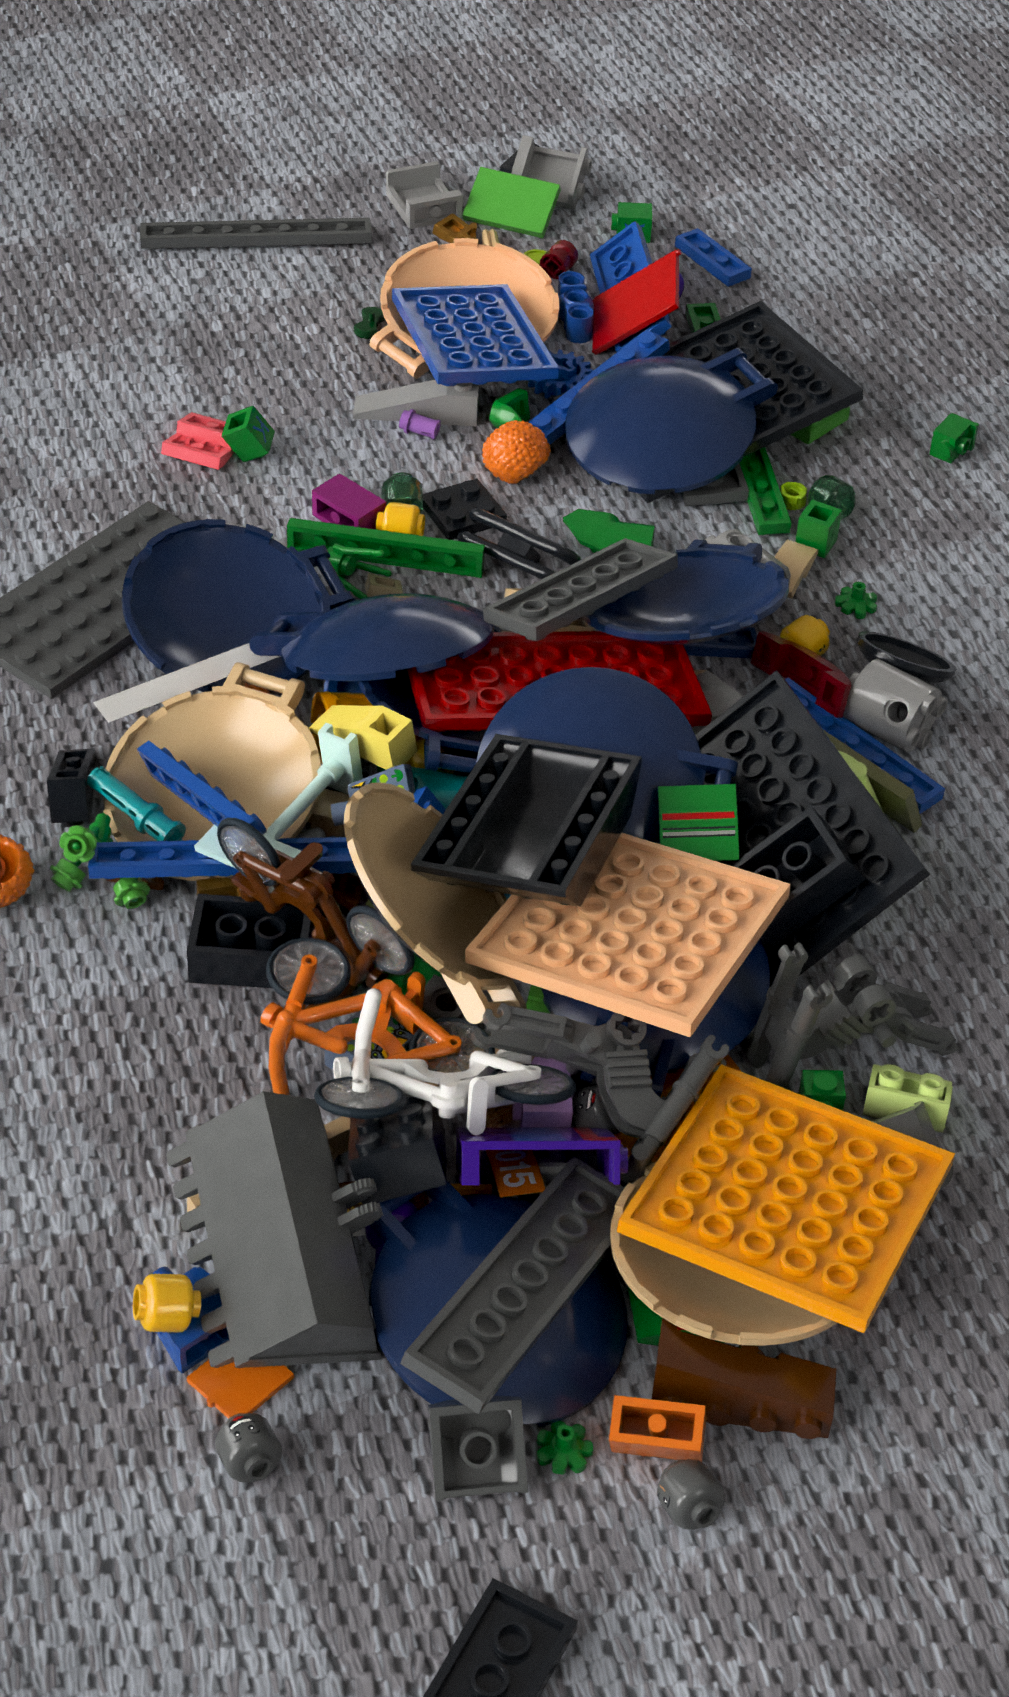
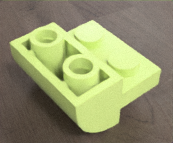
(895, 1089)

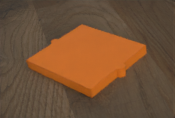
(238, 1389)

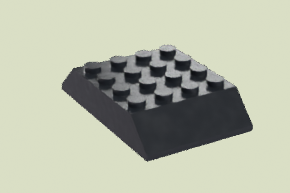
(533, 820)

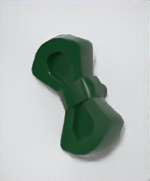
(371, 318)

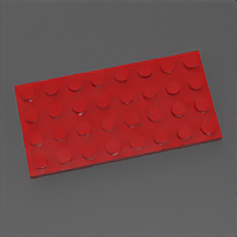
(475, 688)

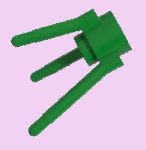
(345, 564)

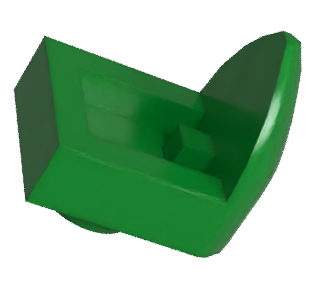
(510, 408)

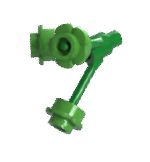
(80, 847)

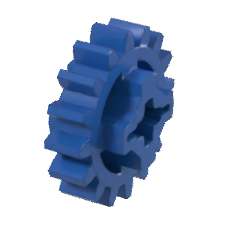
(571, 371)

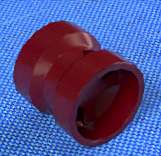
(559, 258)

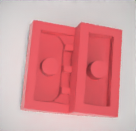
(199, 441)

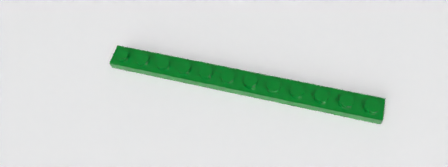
(764, 493)

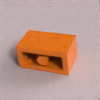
(657, 1428)

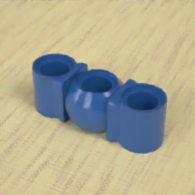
(575, 307)

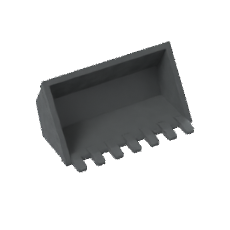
(277, 1236)

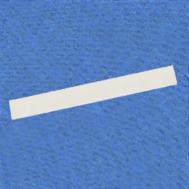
(176, 683)

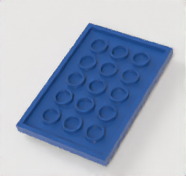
(474, 334)

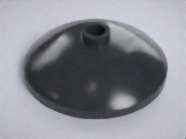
(906, 657)

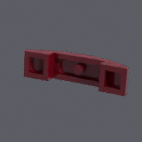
(805, 668)

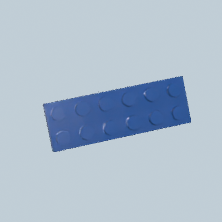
(620, 259)

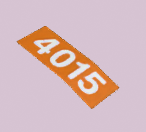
(515, 1172)

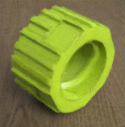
(794, 495)

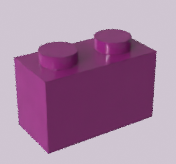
(346, 503)

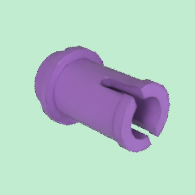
(419, 424)

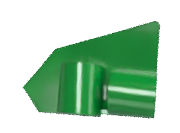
(603, 529)

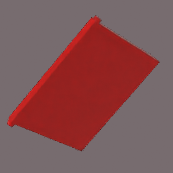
(636, 302)

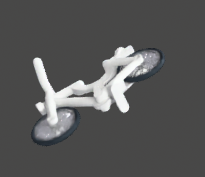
(380, 1084)

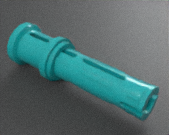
(146, 816)

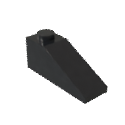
(68, 789)

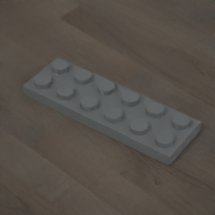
(579, 589)

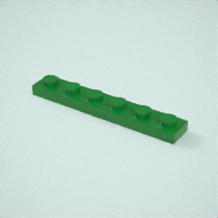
(399, 548)

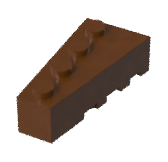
(744, 1384)

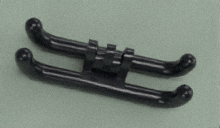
(517, 544)

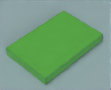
(511, 202)

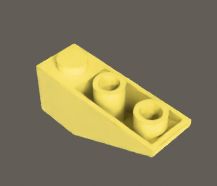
(382, 733)

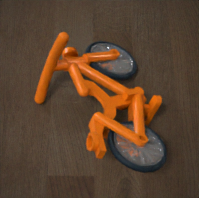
(318, 971)

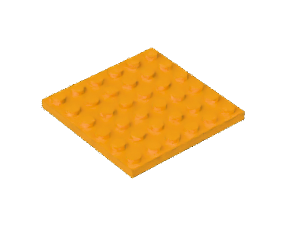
(788, 1196)

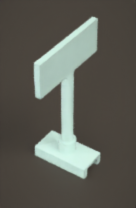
(339, 768)

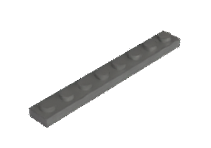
(255, 233)

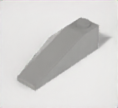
(446, 403)

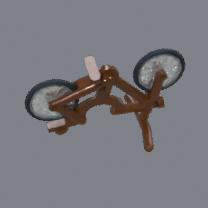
(281, 879)

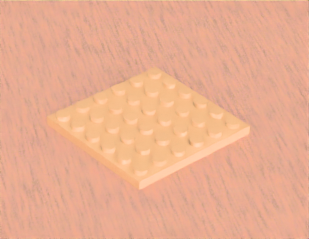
(648, 939)

